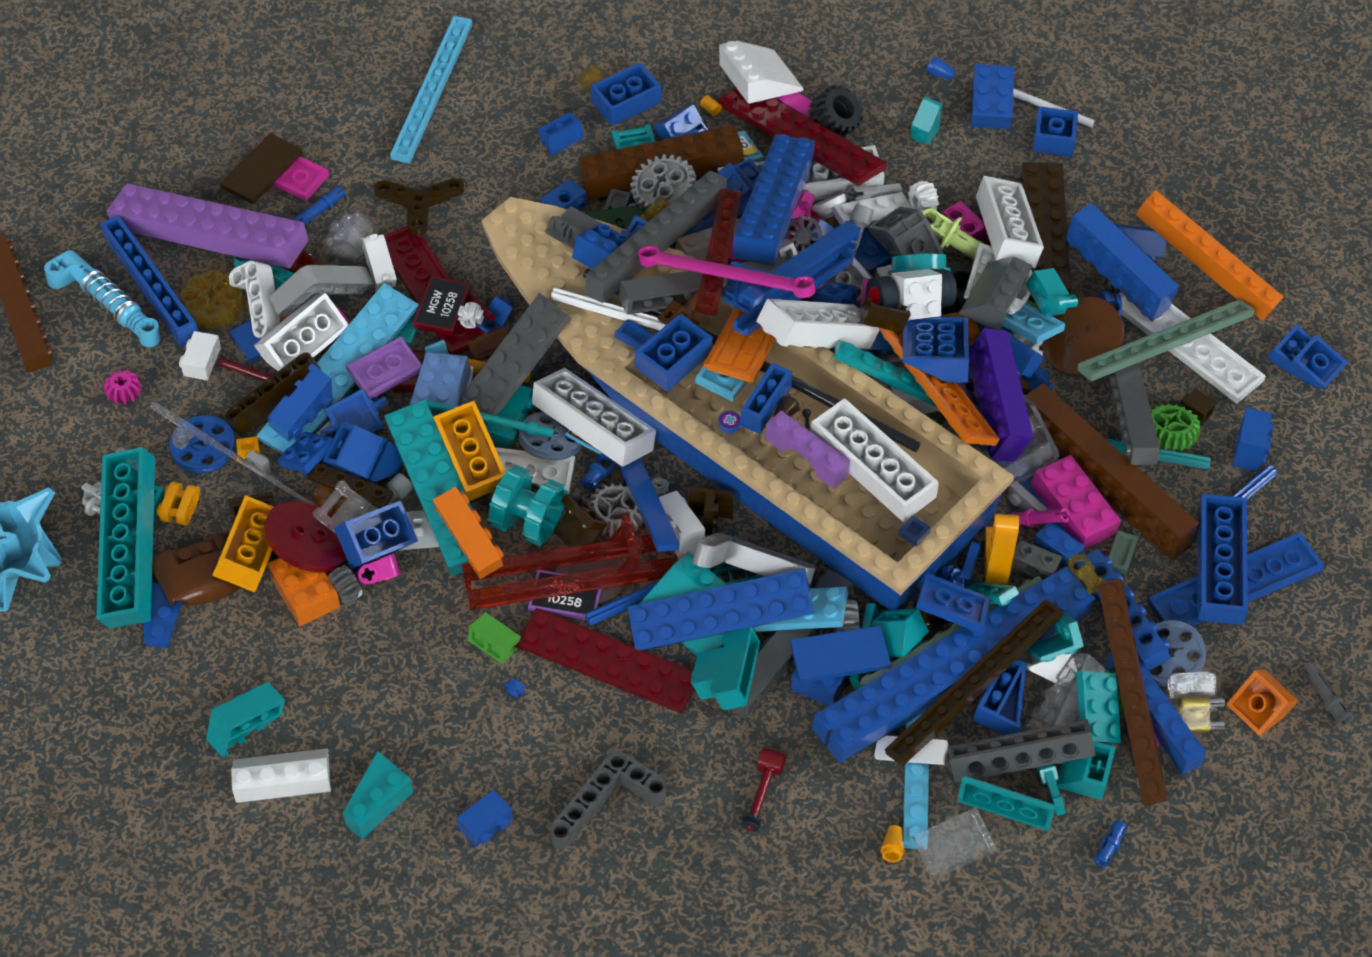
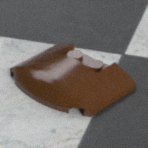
(188, 572)

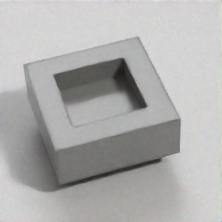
(259, 461)

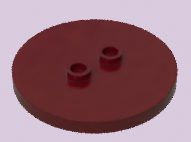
(302, 538)

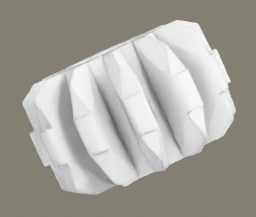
(923, 196)

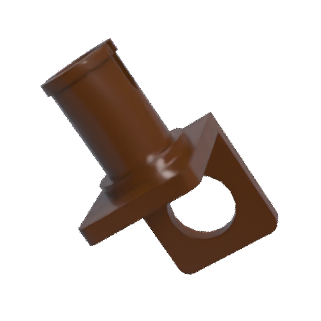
(687, 309)

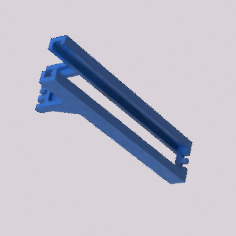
(819, 261)

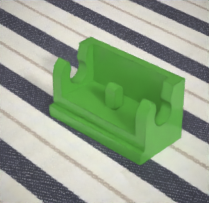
(493, 637)

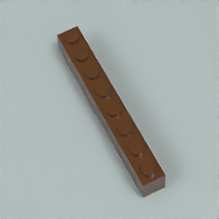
(20, 311)

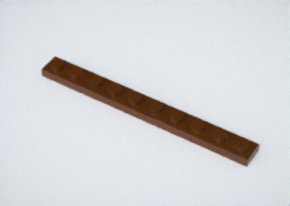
(1133, 692)

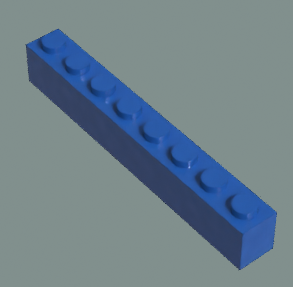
(149, 280)

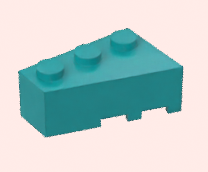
(242, 715)

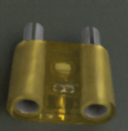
(1196, 713)

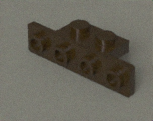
(330, 476)

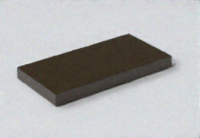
(261, 168)

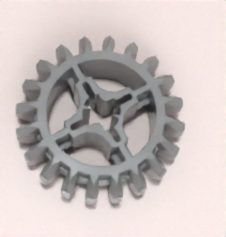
(612, 502)

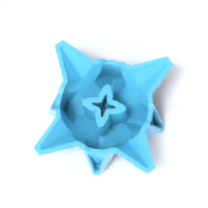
(23, 544)

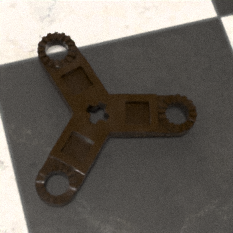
(418, 201)

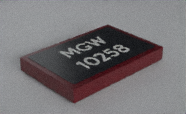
(440, 305)

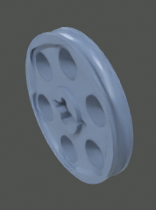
(558, 440)
(1181, 650)

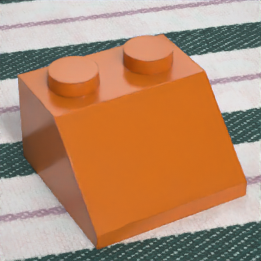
(1261, 701)

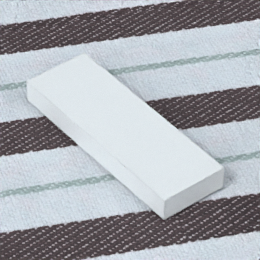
(931, 753)

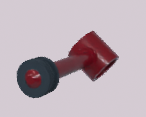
(770, 763)

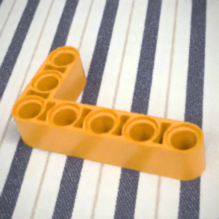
(1000, 548)

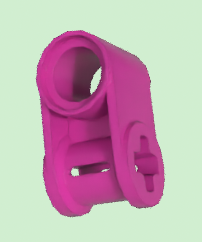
(381, 568)

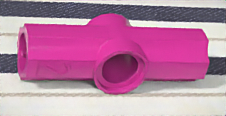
(803, 207)

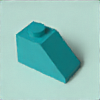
(926, 121)

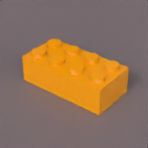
(470, 449)
(246, 548)

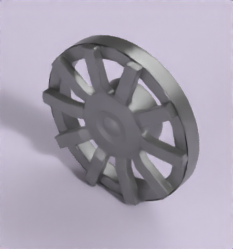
(803, 235)

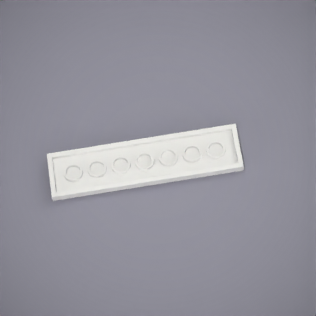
(1204, 355)

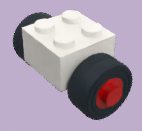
(919, 290)

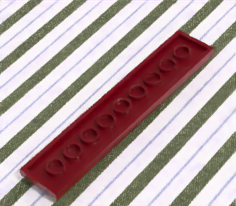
(830, 148)

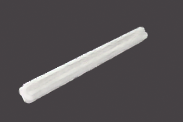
(605, 308)

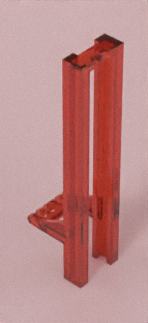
(621, 544)

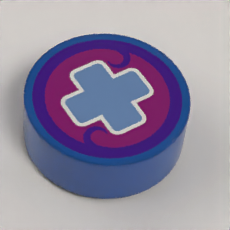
(729, 422)

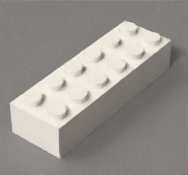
(1009, 220)
(815, 324)
(593, 417)
(876, 460)

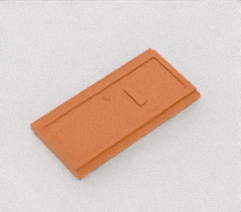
(739, 354)

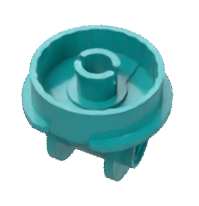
(918, 262)

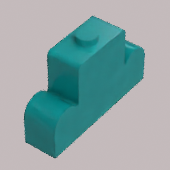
(727, 670)

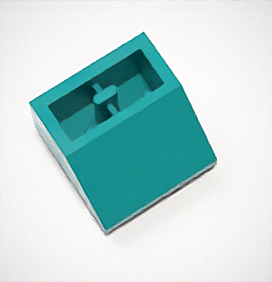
(901, 630)
(1089, 774)

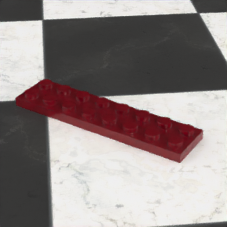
(414, 266)
(607, 660)

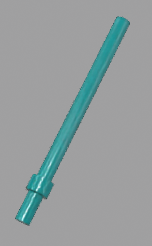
(531, 428)

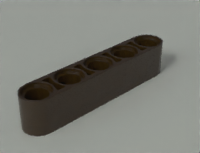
(268, 395)

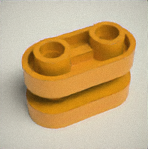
(172, 496)

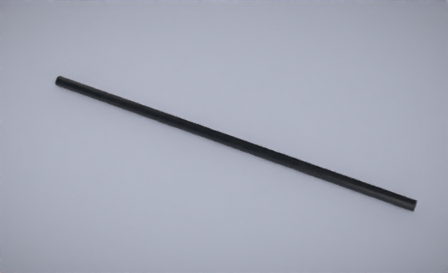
(819, 395)

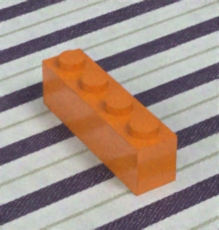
(468, 533)

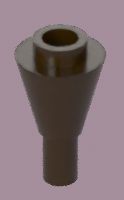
(788, 405)

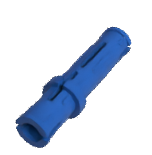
(325, 202)

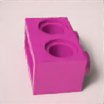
(969, 223)

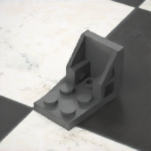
(906, 233)

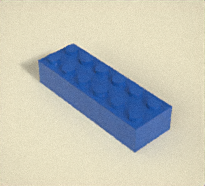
(1121, 262)
(1222, 559)

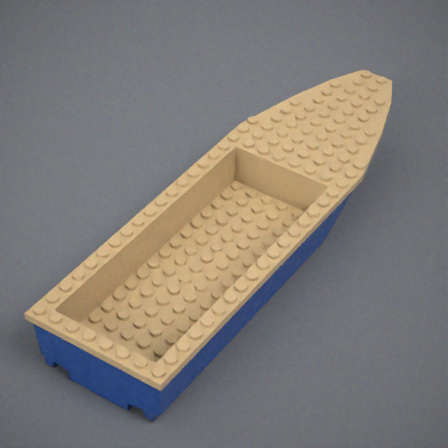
(836, 525)

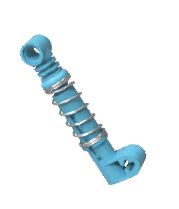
(71, 267)

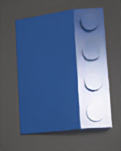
(938, 347)

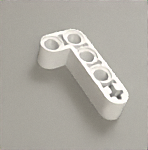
(259, 284)

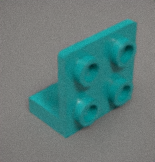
(1065, 643)

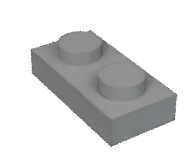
(1022, 498)

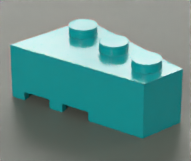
(376, 796)

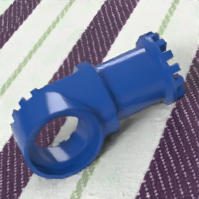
(597, 472)

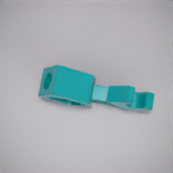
(1048, 775)

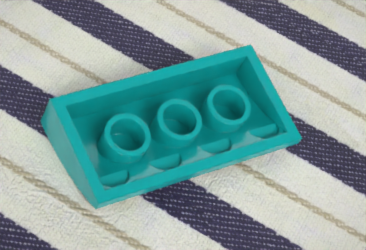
(1006, 803)

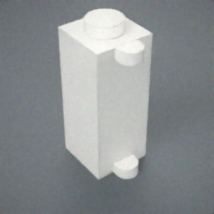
(379, 261)

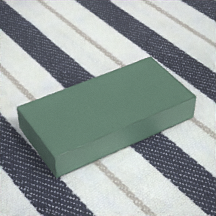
(1122, 551)

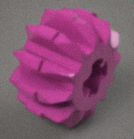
(122, 387)

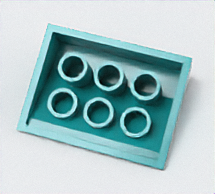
(684, 579)

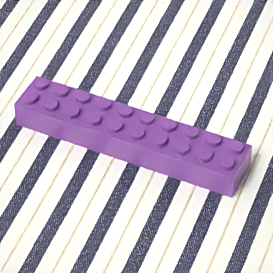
(210, 225)

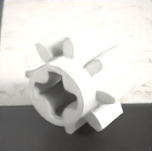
(470, 315)

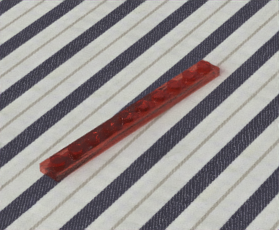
(718, 251)

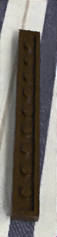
(973, 682)

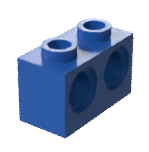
(836, 293)

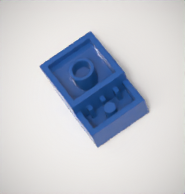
(1307, 358)

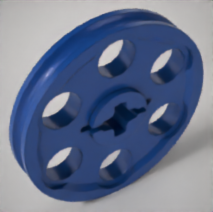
(202, 452)

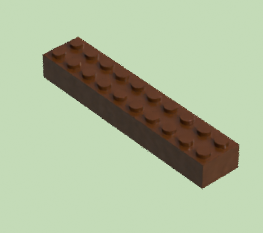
(1115, 478)

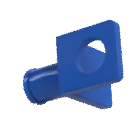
(501, 309)

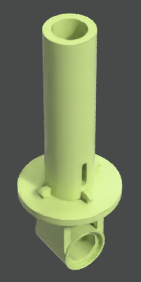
(948, 233)

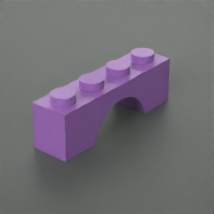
(826, 461)

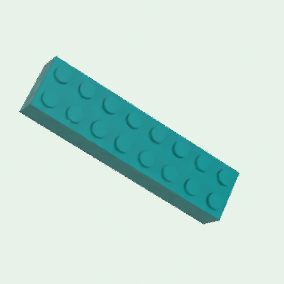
(429, 471)
(126, 538)

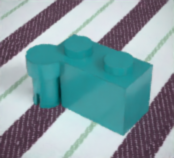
(1050, 292)

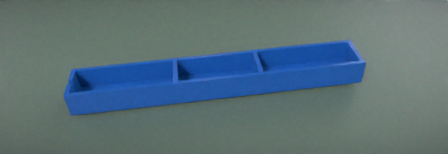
(924, 678)

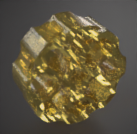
(212, 300)

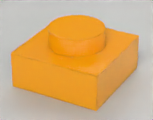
(245, 445)

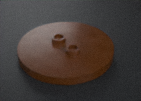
(1088, 332)

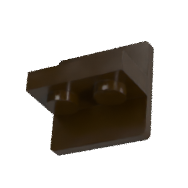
(712, 505)

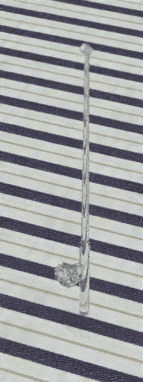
(186, 431)

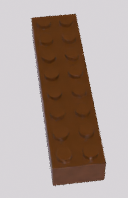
(702, 150)

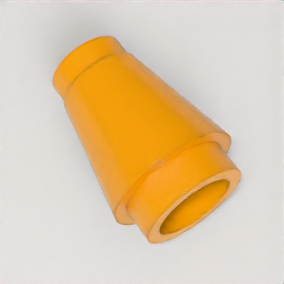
(893, 846)

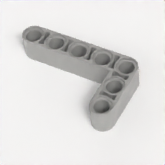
(319, 280)
(745, 555)

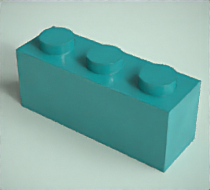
(514, 409)

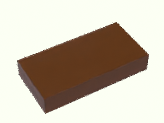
(487, 343)

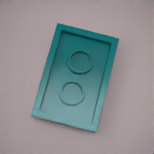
(1099, 705)

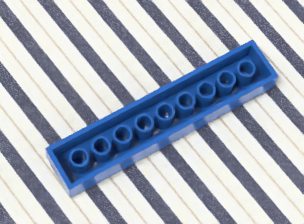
(773, 200)

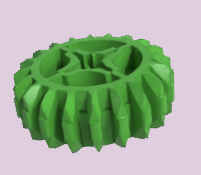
(1175, 426)

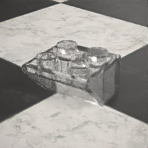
(347, 236)

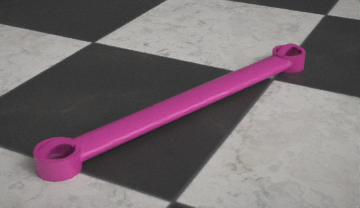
(726, 271)

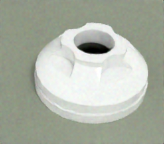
(825, 207)

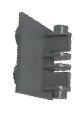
(570, 225)

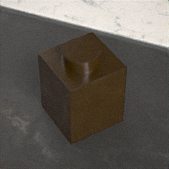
(1199, 404)

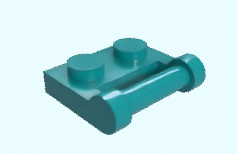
(632, 137)

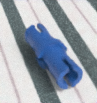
(1110, 843)

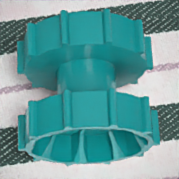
(515, 500)

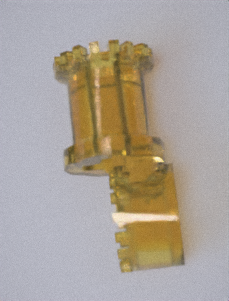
(1085, 573)

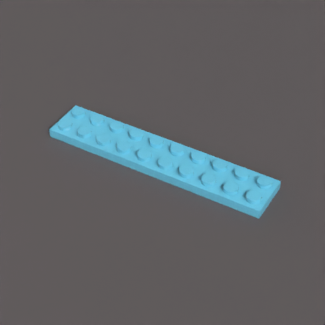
(369, 330)

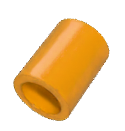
(710, 105)

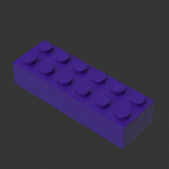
(1000, 394)

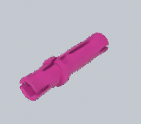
(1031, 517)

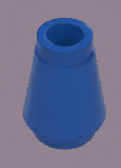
(941, 69)

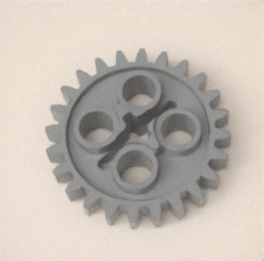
(661, 178)

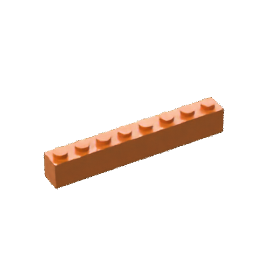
(1208, 254)

